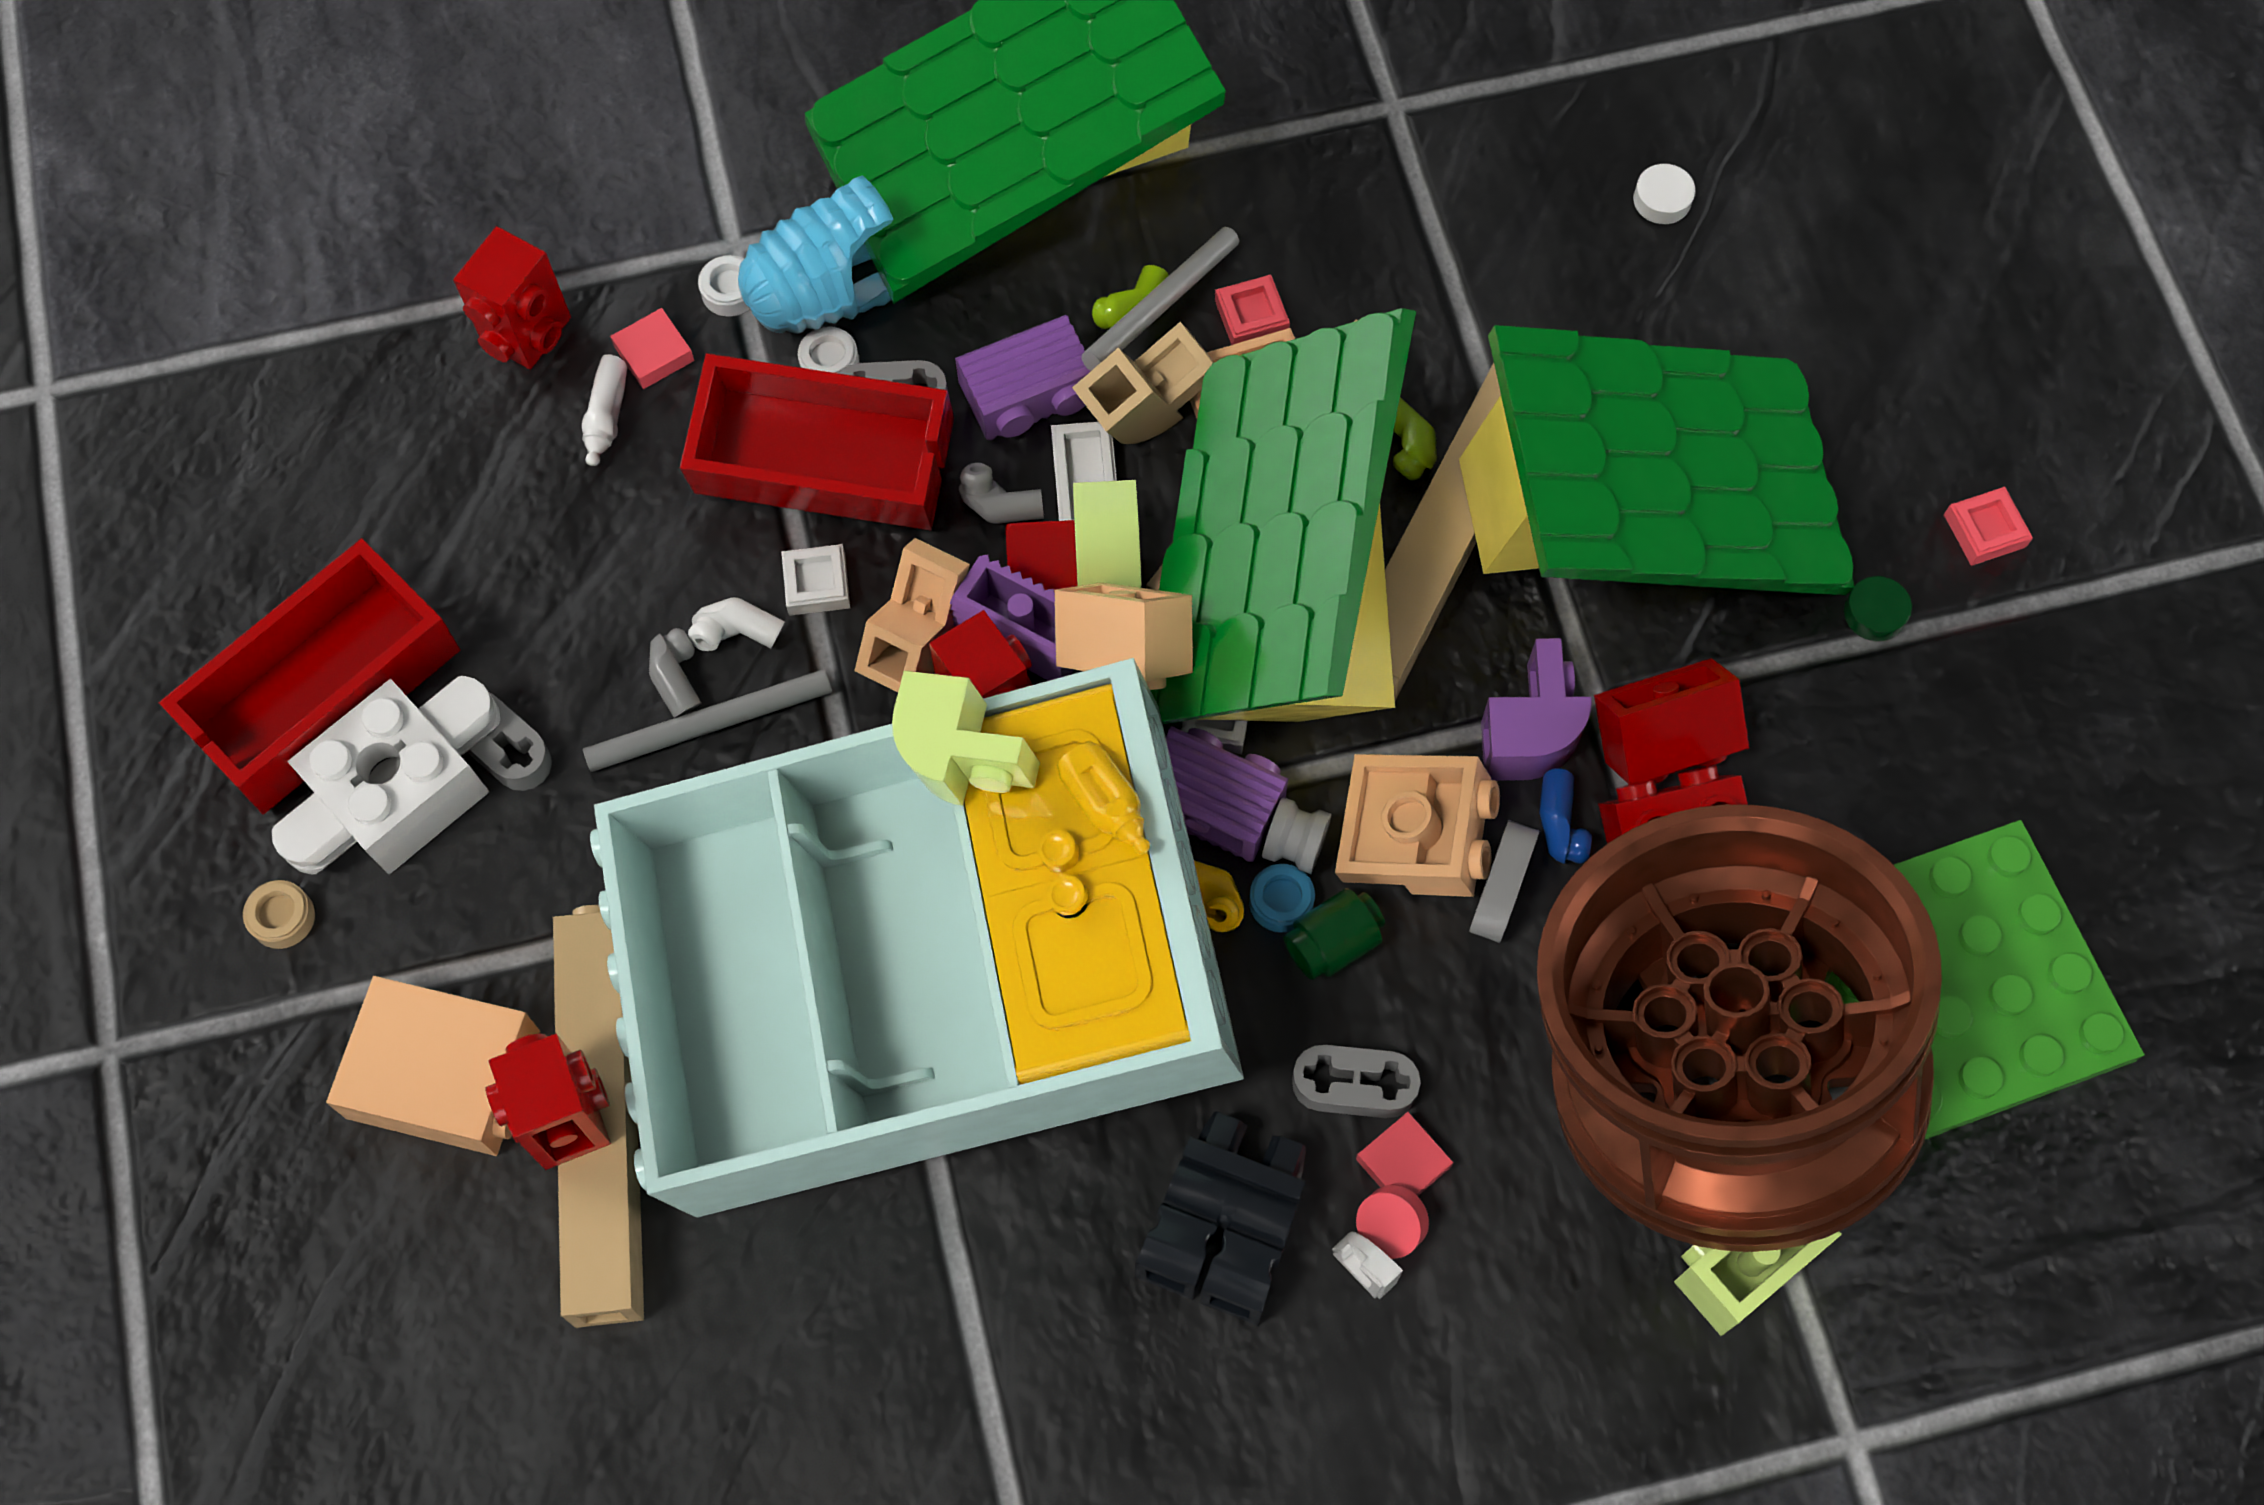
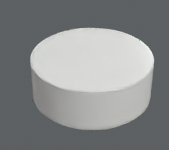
(1664, 193)
(720, 286)
(827, 350)

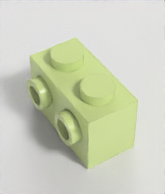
(1734, 1283)

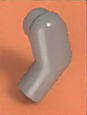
(993, 502)
(667, 674)

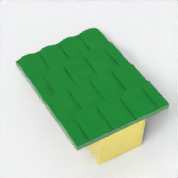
(1009, 120)
(1652, 467)
(1288, 529)

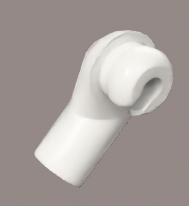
(729, 619)

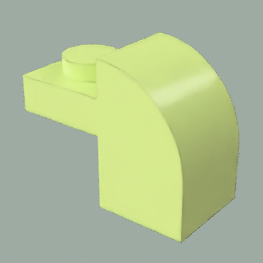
(1107, 533)
(941, 739)

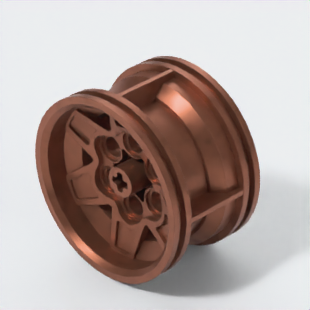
(1743, 1156)

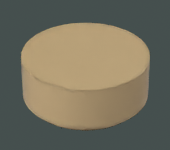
(279, 914)

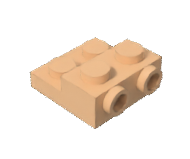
(1418, 823)

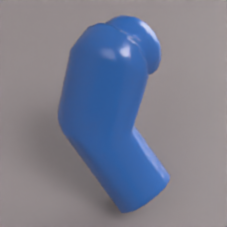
(1556, 817)

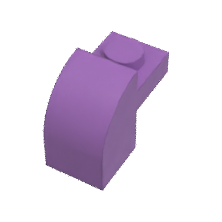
(1538, 731)

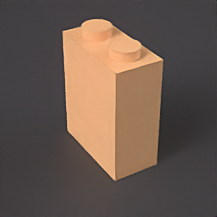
(424, 1064)

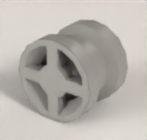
(1296, 835)

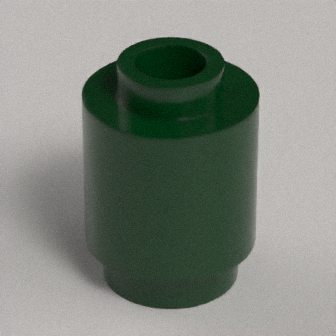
(1335, 933)

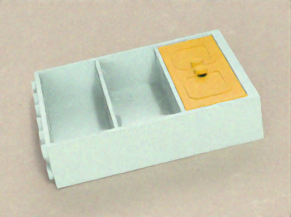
(882, 977)

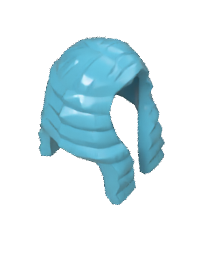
(805, 264)

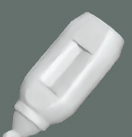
(601, 418)

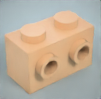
(1121, 622)

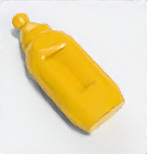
(1103, 794)

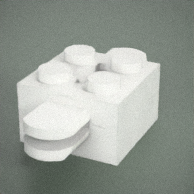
(405, 796)

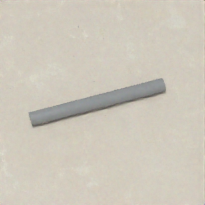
(1161, 297)
(707, 720)

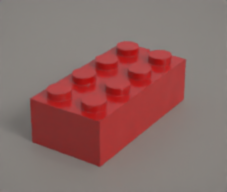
(818, 441)
(308, 670)

